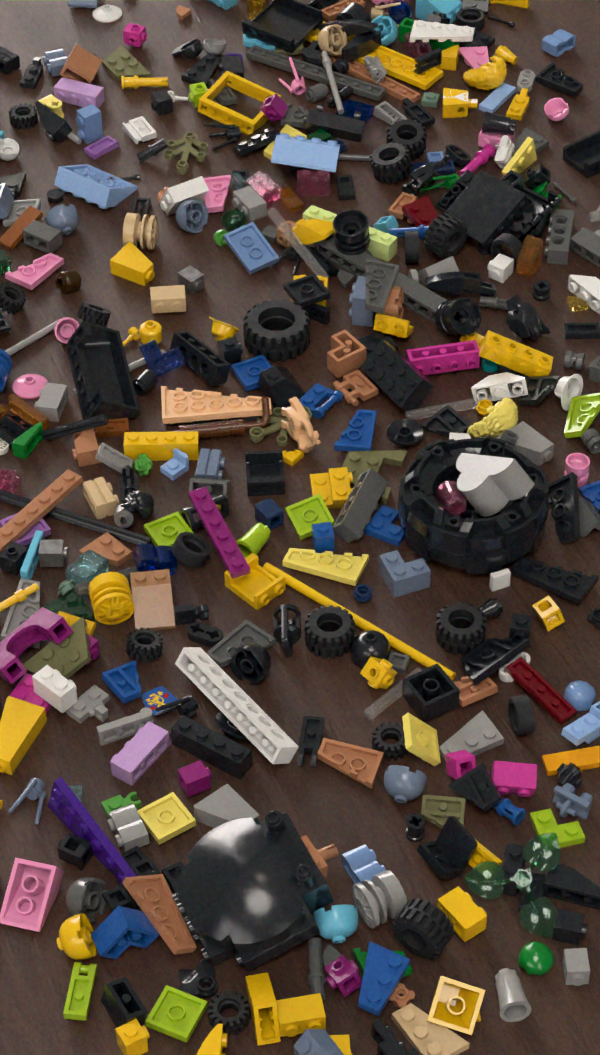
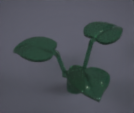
(488, 877)

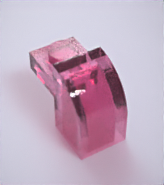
(417, 48)

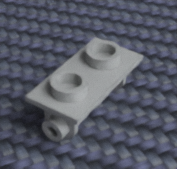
(375, 68)

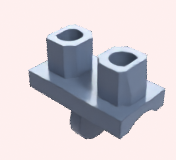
(570, 803)

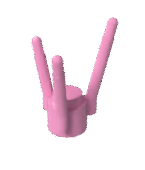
(297, 86)

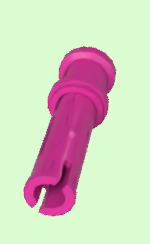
(481, 158)

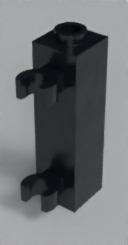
(336, 125)

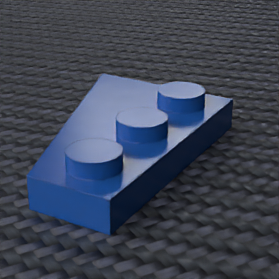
(359, 432)
(380, 977)

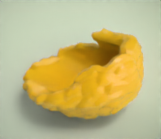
(488, 75)

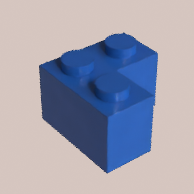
(121, 930)

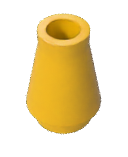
(506, 54)

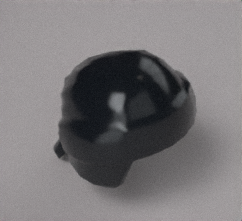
(141, 501)

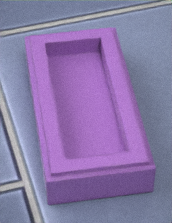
(101, 147)

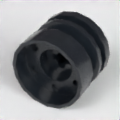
(351, 232)
(458, 317)

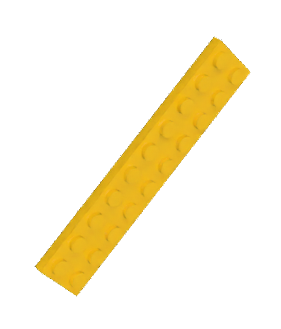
(397, 65)

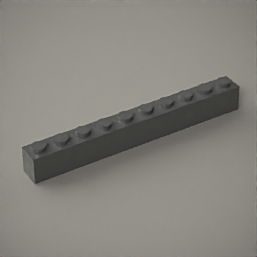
(416, 297)

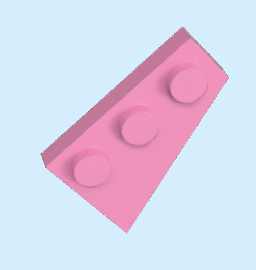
(217, 193)
(37, 272)

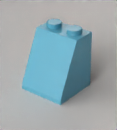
(449, 7)

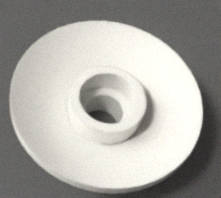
(107, 13)

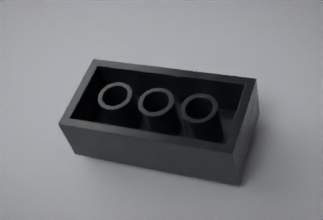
(397, 376)

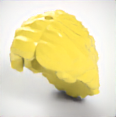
(501, 417)

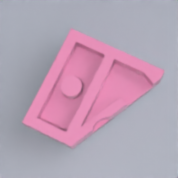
(474, 56)

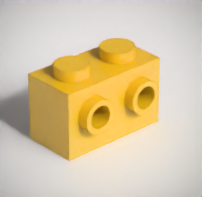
(463, 913)
(300, 1014)

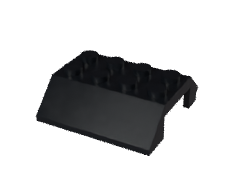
(537, 209)

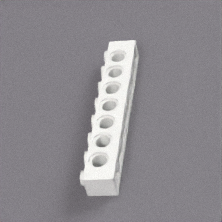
(236, 705)

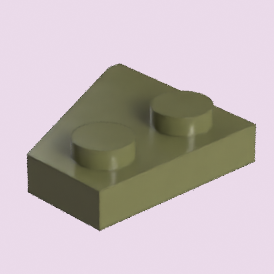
(438, 809)

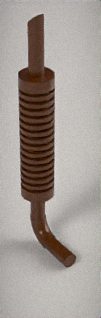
(228, 428)

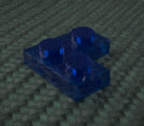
(160, 362)

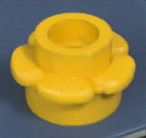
(482, 406)

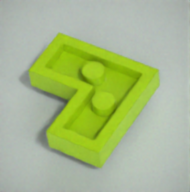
(568, 833)

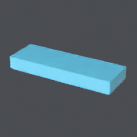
(32, 556)

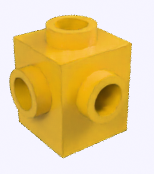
(378, 673)

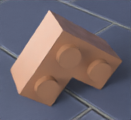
(345, 354)

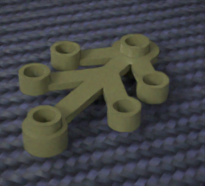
(189, 139)
(257, 433)

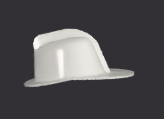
(567, 388)

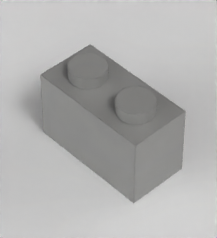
(252, 203)
(52, 401)

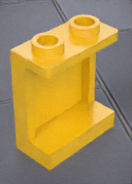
(256, 587)

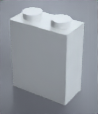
(175, 195)

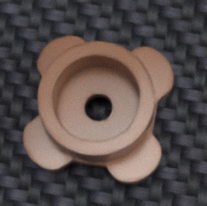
(401, 1001)

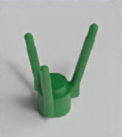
(448, 183)

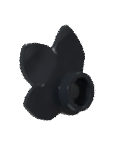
(195, 980)

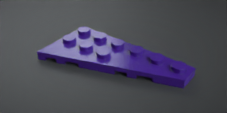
(80, 823)

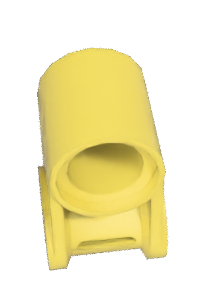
(53, 104)

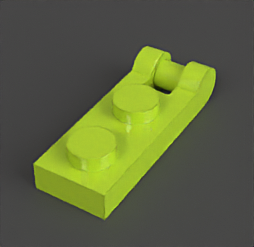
(80, 991)

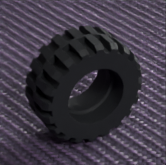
(276, 315)

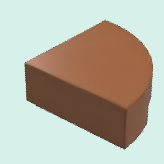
(182, 12)

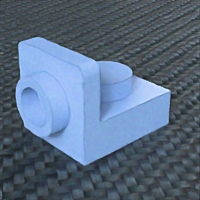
(176, 466)

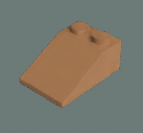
(152, 600)

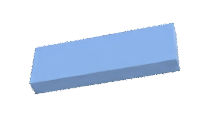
(497, 98)

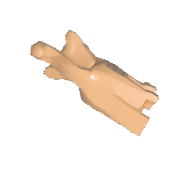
(299, 425)

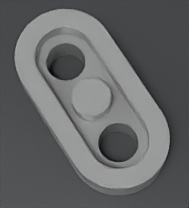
(526, 80)

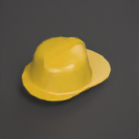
(222, 330)

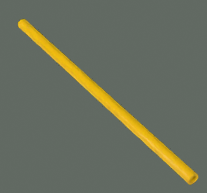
(359, 621)

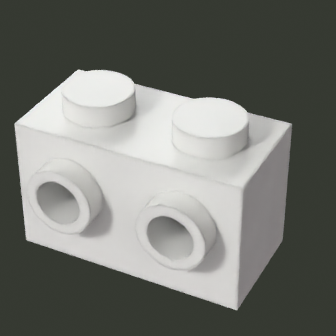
(55, 688)

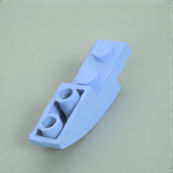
(585, 728)

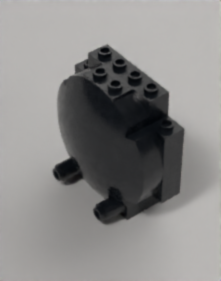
(251, 890)

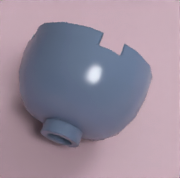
(191, 215)
(63, 218)
(403, 784)

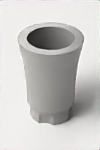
(511, 997)

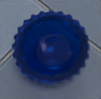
(401, 11)

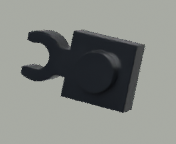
(187, 613)

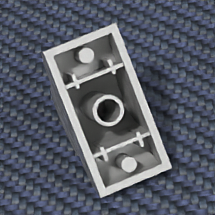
(491, 481)

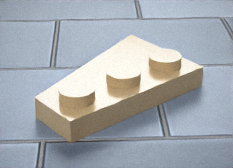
(427, 1036)

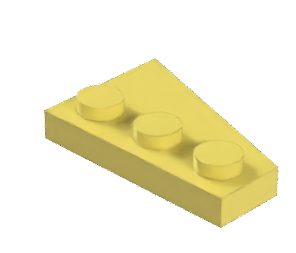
(522, 158)

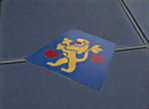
(157, 697)

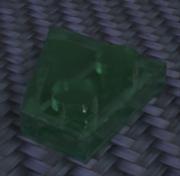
(71, 604)

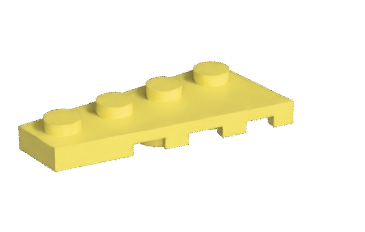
(336, 567)

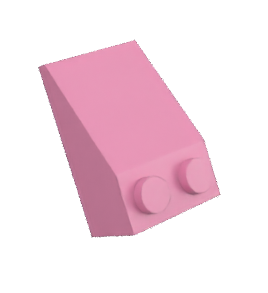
(30, 894)

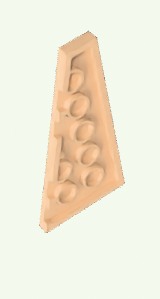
(202, 405)

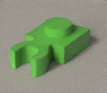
(118, 802)

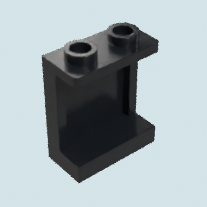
(265, 473)

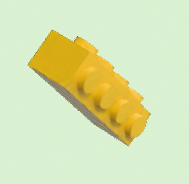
(515, 355)
(160, 445)

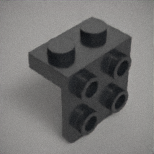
(450, 851)

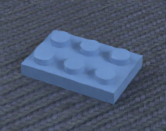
(251, 248)

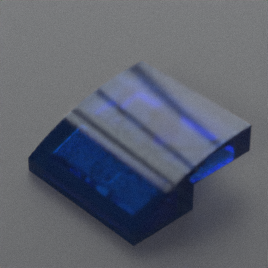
(351, 106)

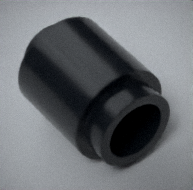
(145, 382)

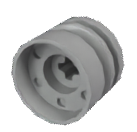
(379, 898)

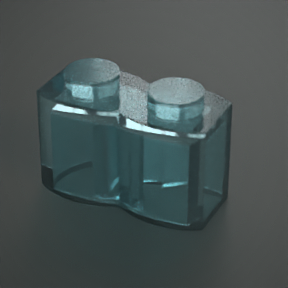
(87, 567)

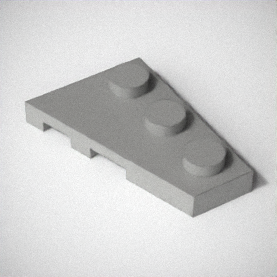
(475, 737)

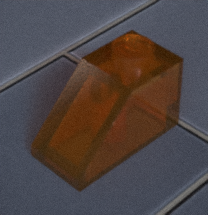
(530, 256)

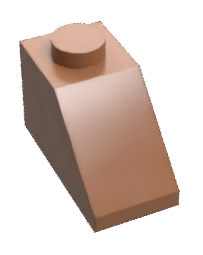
(85, 448)

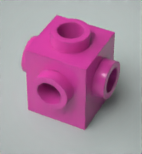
(134, 35)

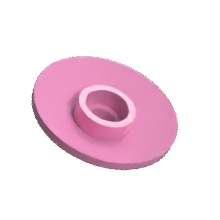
(29, 386)

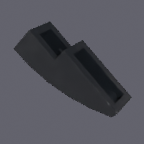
(361, 45)

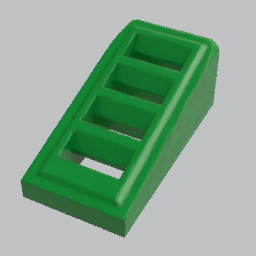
(27, 441)

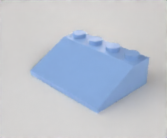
(305, 152)
(93, 185)

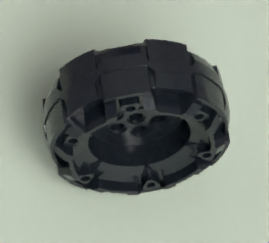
(469, 539)

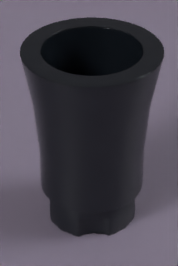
(498, 124)

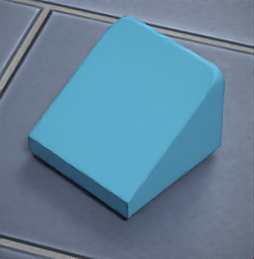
(385, 223)

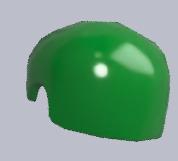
(535, 958)

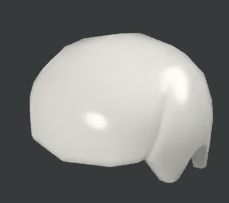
(8, 149)

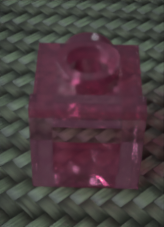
(9, 480)

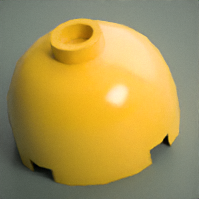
(76, 938)

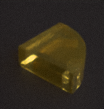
(576, 303)

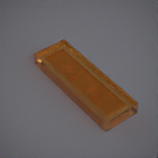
(27, 412)

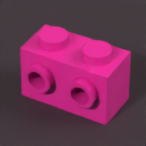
(515, 778)

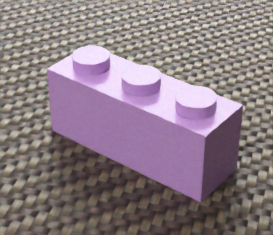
(79, 93)
(139, 753)

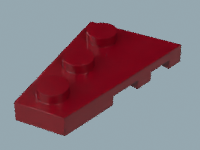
(420, 211)

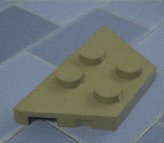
(122, 63)
(65, 657)

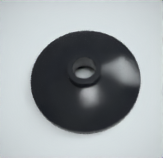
(404, 432)
(228, 727)

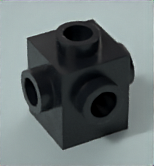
(537, 175)

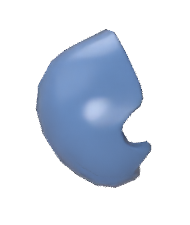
(580, 695)

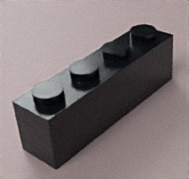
(211, 747)

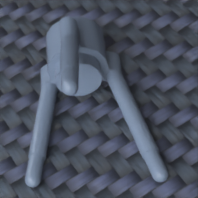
(33, 791)

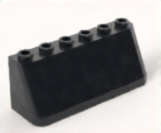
(101, 372)

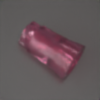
(451, 498)

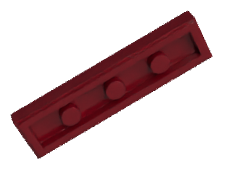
(541, 691)

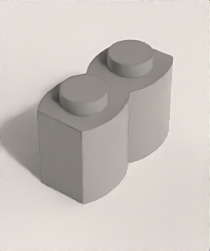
(128, 828)

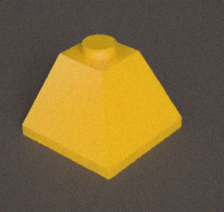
(313, 230)
(455, 1005)

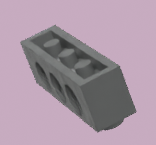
(560, 232)

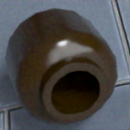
(68, 281)

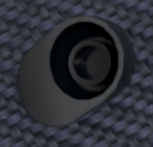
(190, 49)

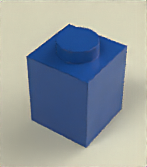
(322, 537)

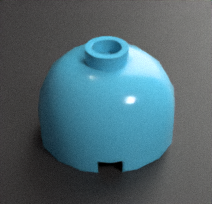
(388, 29)
(337, 923)

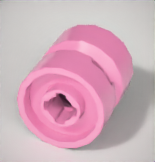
(579, 465)

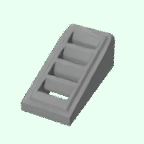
(386, 112)

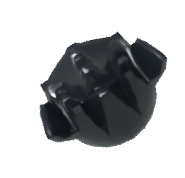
(527, 321)

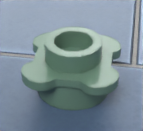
(66, 587)

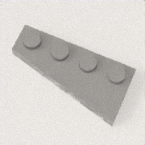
(22, 611)

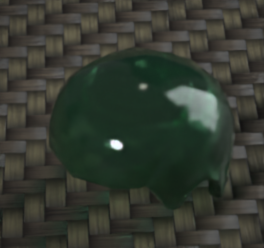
(233, 219)

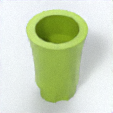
(254, 539)

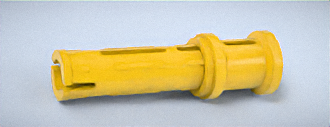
(135, 82)

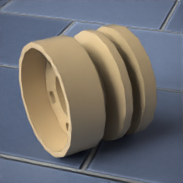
(143, 231)

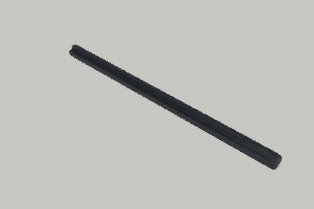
(79, 520)

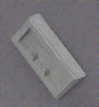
(113, 457)

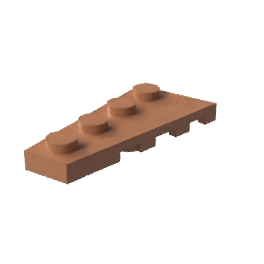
(159, 906)

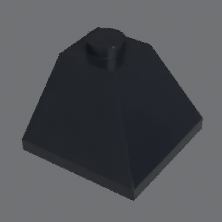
(279, 386)

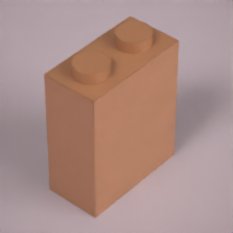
(81, 65)

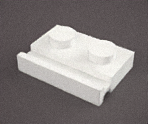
(139, 130)

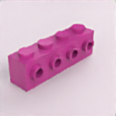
(445, 357)

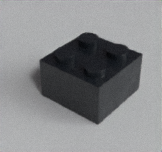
(430, 692)

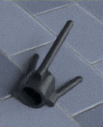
(231, 133)
(291, 254)
(184, 706)

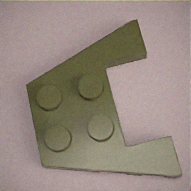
(361, 461)

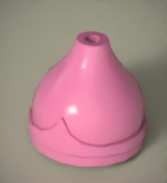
(65, 328)

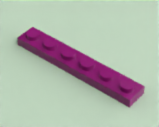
(219, 532)

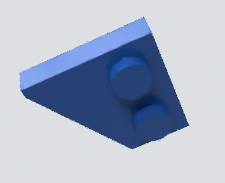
(123, 681)

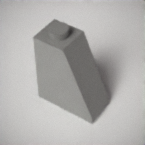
(532, 444)
(223, 807)

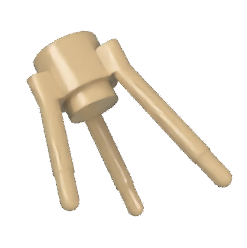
(377, 11)

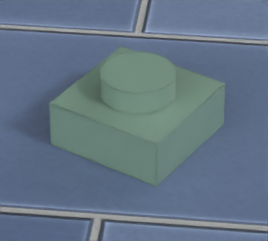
(430, 99)

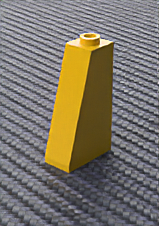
(18, 730)

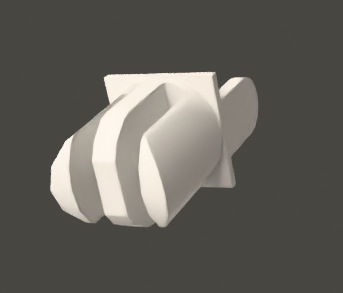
(504, 151)

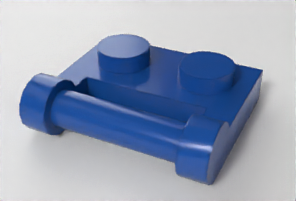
(318, 395)

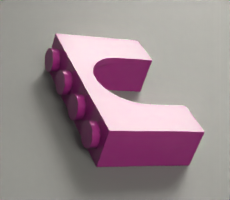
(40, 626)

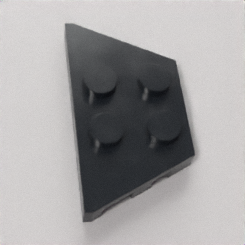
(491, 656)

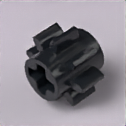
(569, 774)

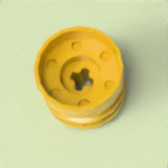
(111, 598)

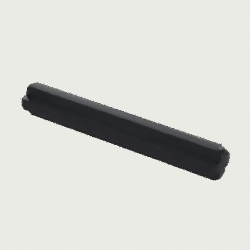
(75, 427)

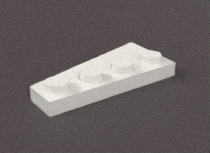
(434, 30)

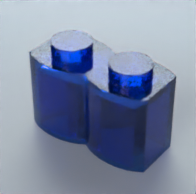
(153, 558)

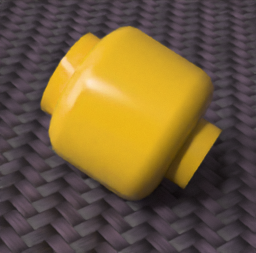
(150, 331)

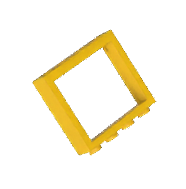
(228, 116)

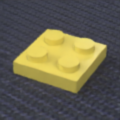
(421, 739)
(166, 818)

